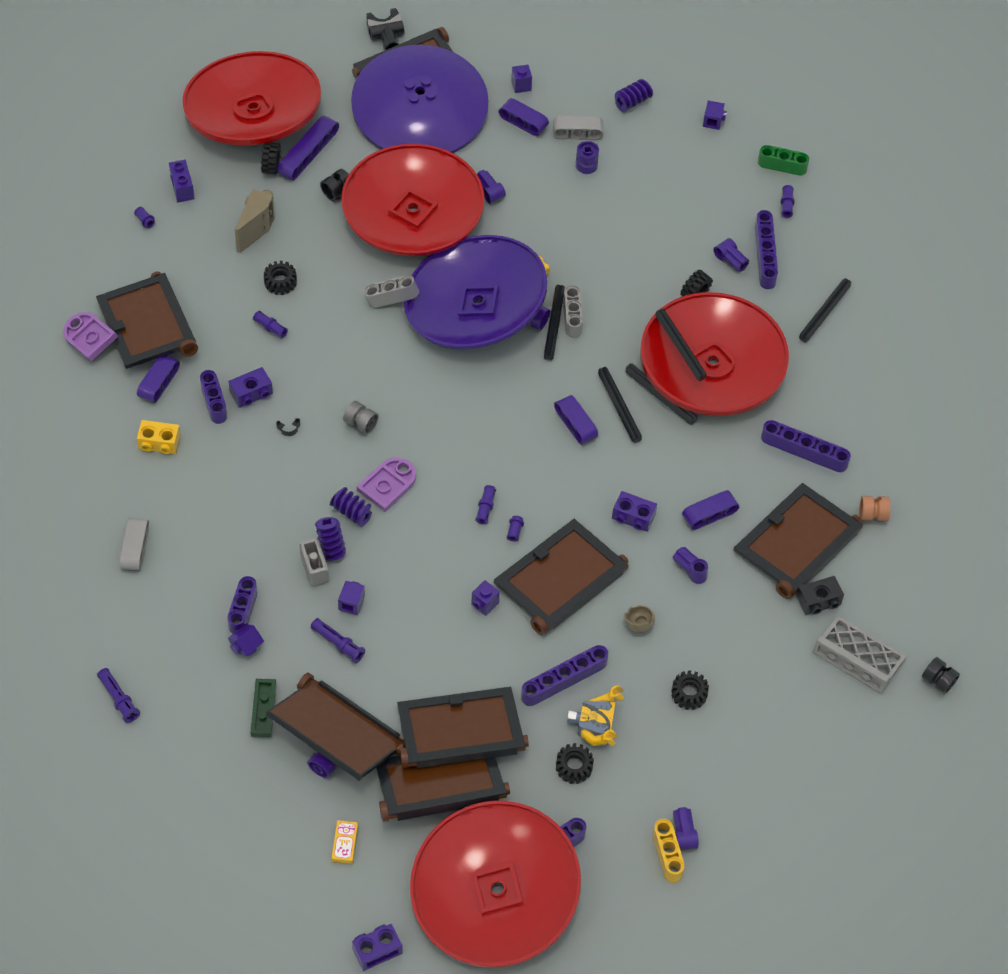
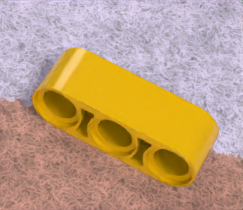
(666, 859)

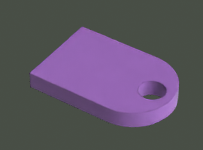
(89, 336)
(387, 483)

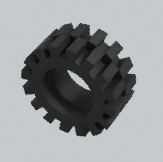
(270, 158)
(697, 283)
(280, 285)
(690, 700)
(574, 752)

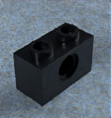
(827, 588)

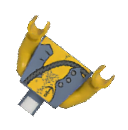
(597, 718)

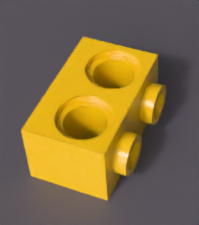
(159, 435)

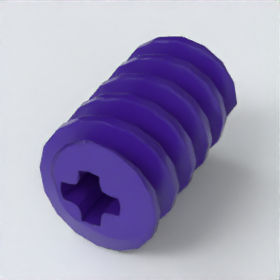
(633, 94)
(351, 507)
(330, 538)

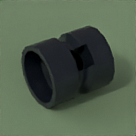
(333, 185)
(940, 675)

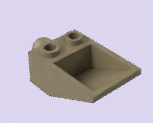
(255, 218)

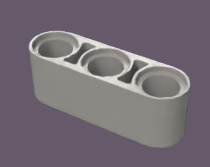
(578, 127)
(391, 291)
(573, 311)
(134, 544)

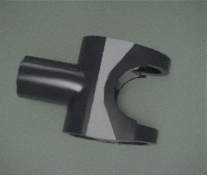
(385, 29)

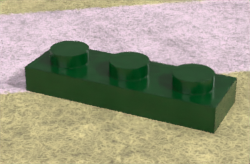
(263, 701)

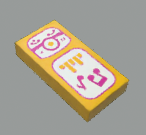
(344, 842)

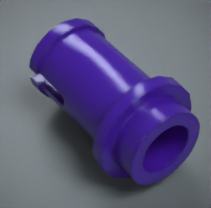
(146, 219)
(516, 523)

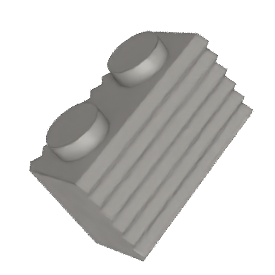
(314, 561)

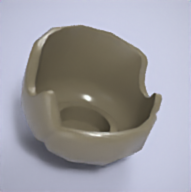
(639, 619)

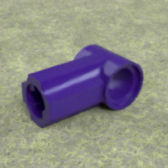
(492, 190)
(728, 251)
(691, 565)
(684, 827)

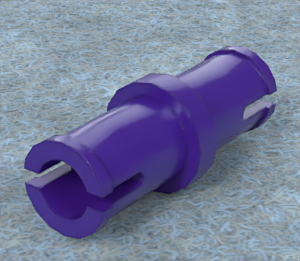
(787, 201)
(270, 324)
(485, 504)

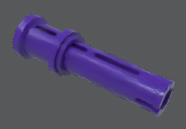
(344, 645)
(122, 702)

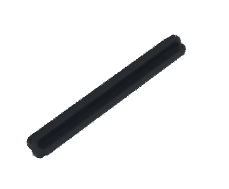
(825, 309)
(554, 322)
(681, 344)
(642, 379)
(620, 405)

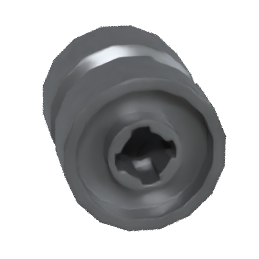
(359, 416)

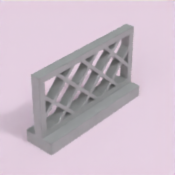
(852, 663)

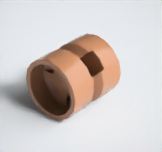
(874, 508)

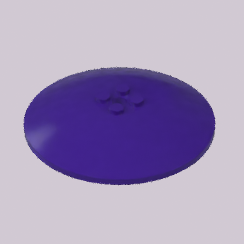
(443, 117)
(483, 268)

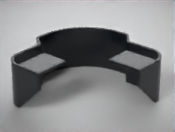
(296, 423)

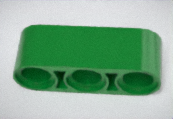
(783, 160)

